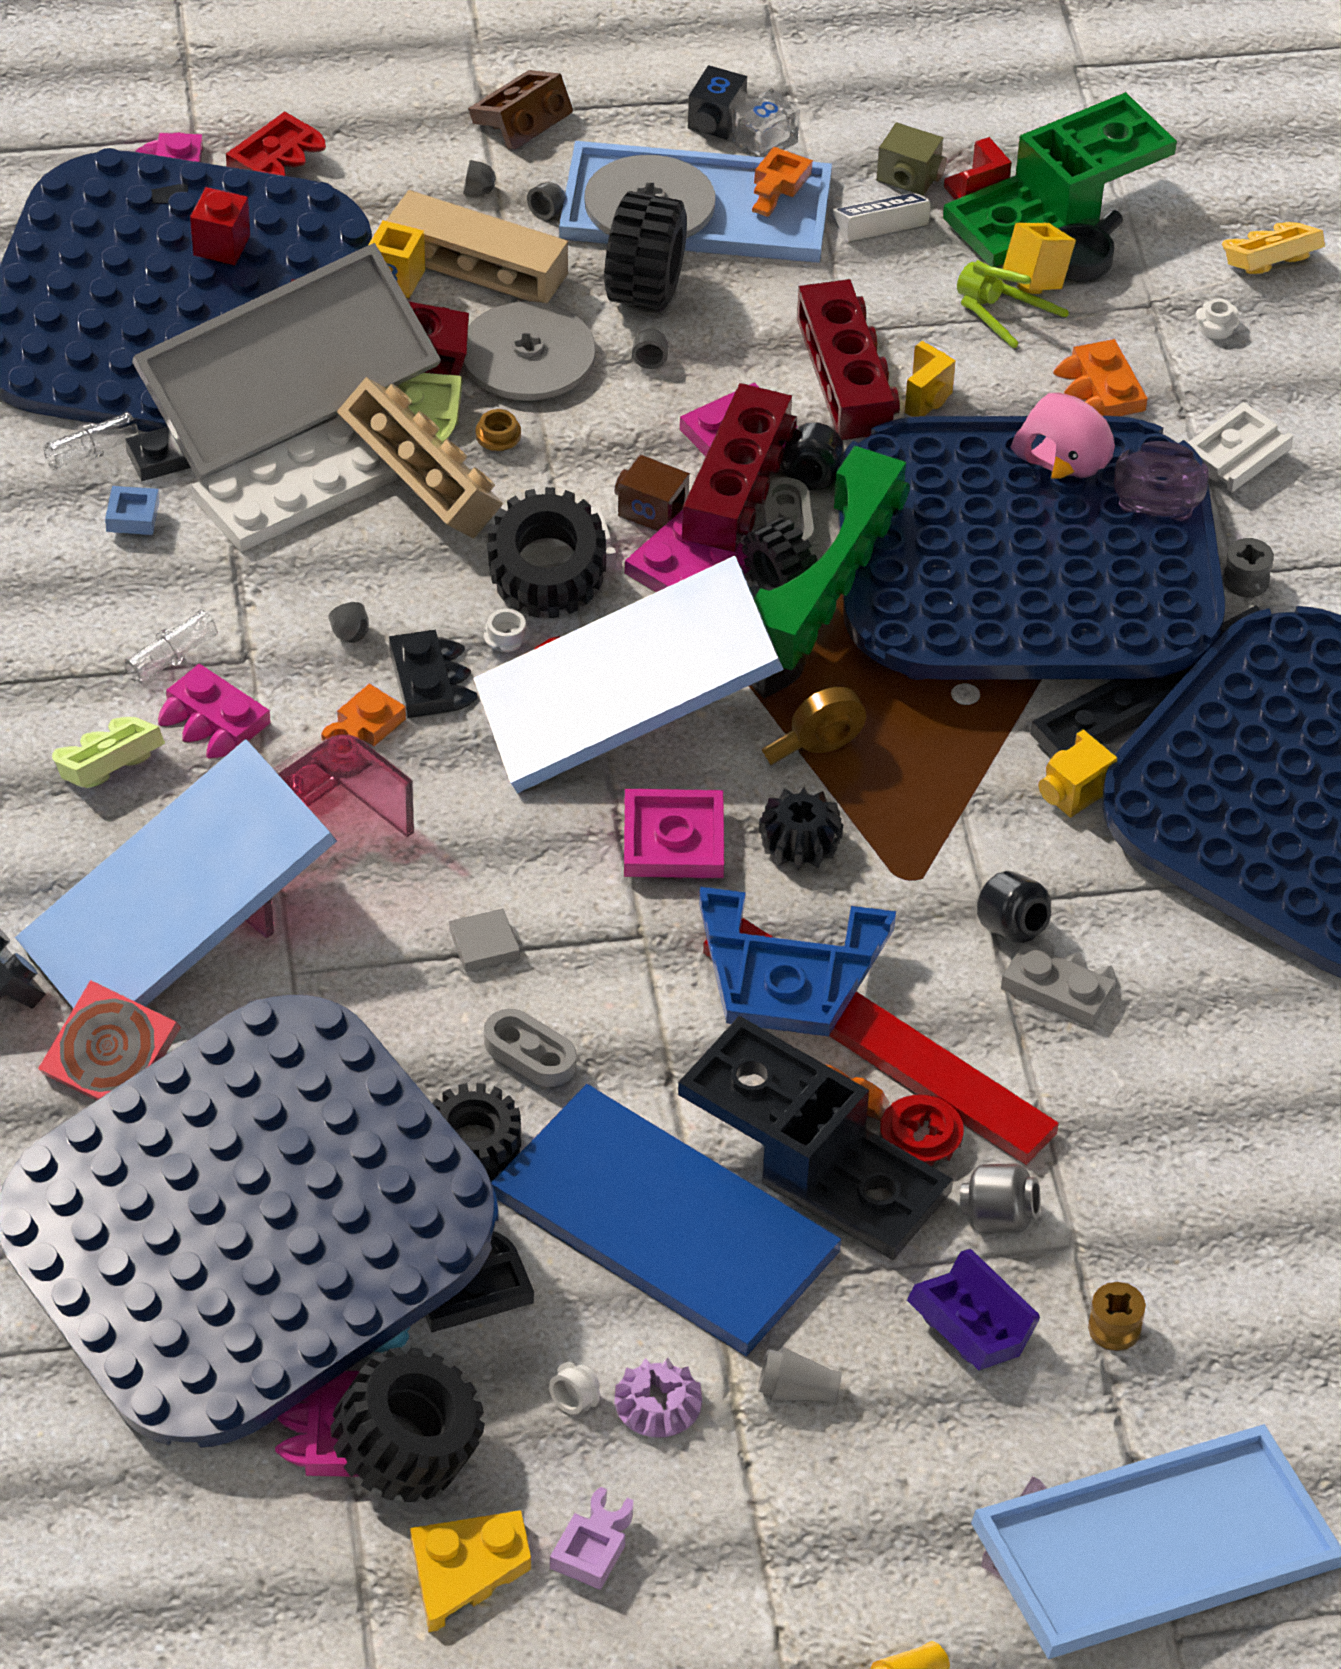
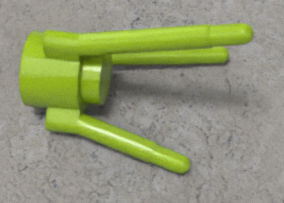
(983, 285)

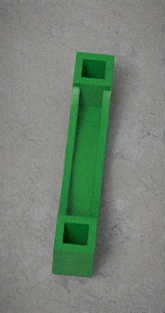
(867, 493)

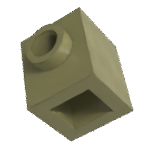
(910, 159)

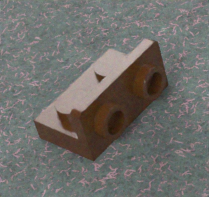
(524, 107)

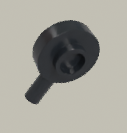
(1093, 247)

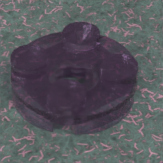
(1141, 491)

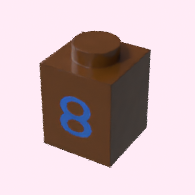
(651, 492)

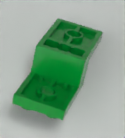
(1061, 174)

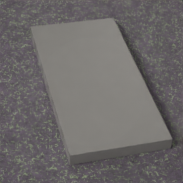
(284, 360)

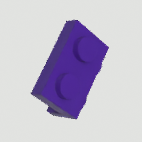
(976, 1311)

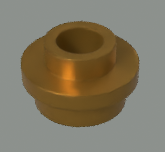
(498, 430)

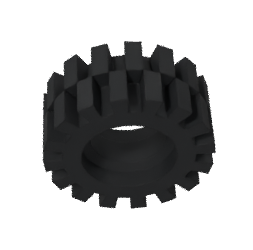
(777, 554)
(489, 1111)

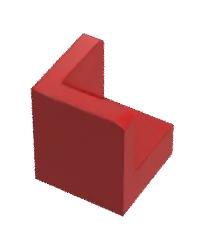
(988, 168)

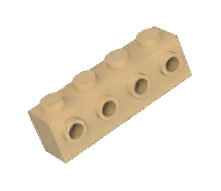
(485, 248)
(420, 458)

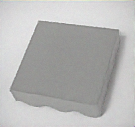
(484, 940)

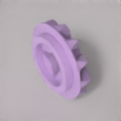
(644, 1413)

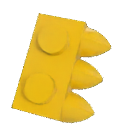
(1287, 242)

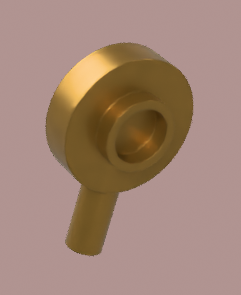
(821, 724)

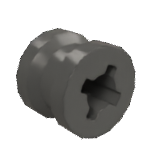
(1248, 567)

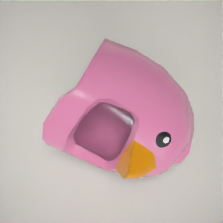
(1075, 440)

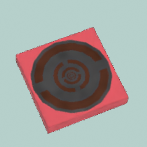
(107, 1042)

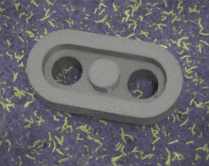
(790, 500)
(533, 1050)

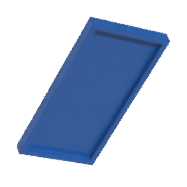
(666, 1219)

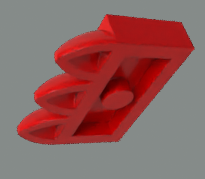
(276, 146)

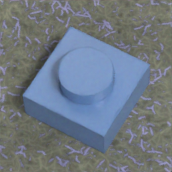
(132, 510)

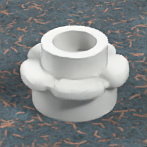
(1217, 319)
(506, 630)
(575, 1388)

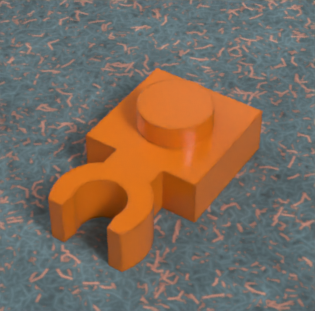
(367, 716)

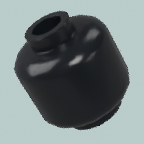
(813, 455)
(1014, 906)

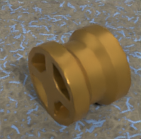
(1120, 1329)

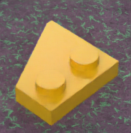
(467, 1561)

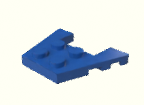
(786, 980)

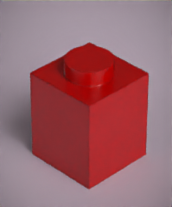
(220, 226)

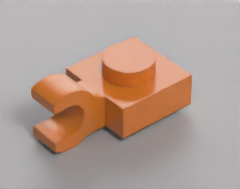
(779, 174)

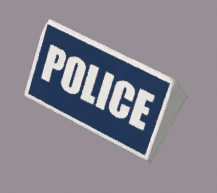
(882, 216)

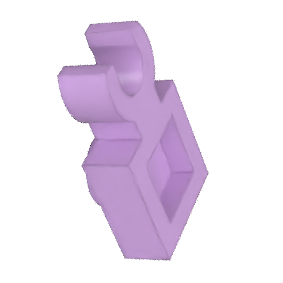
(594, 1544)

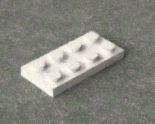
(291, 483)

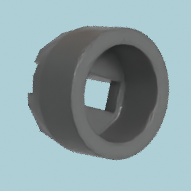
(479, 179)
(546, 200)
(650, 349)
(349, 622)

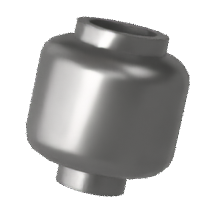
(1001, 1198)

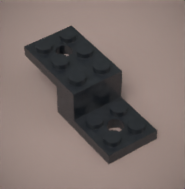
(815, 1137)

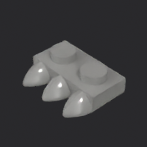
(1059, 982)

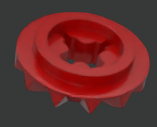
(910, 1113)

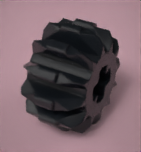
(801, 828)

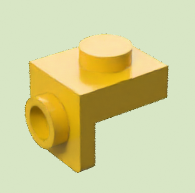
(930, 380)

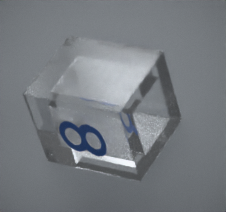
(765, 123)

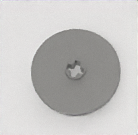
(651, 176)
(558, 354)

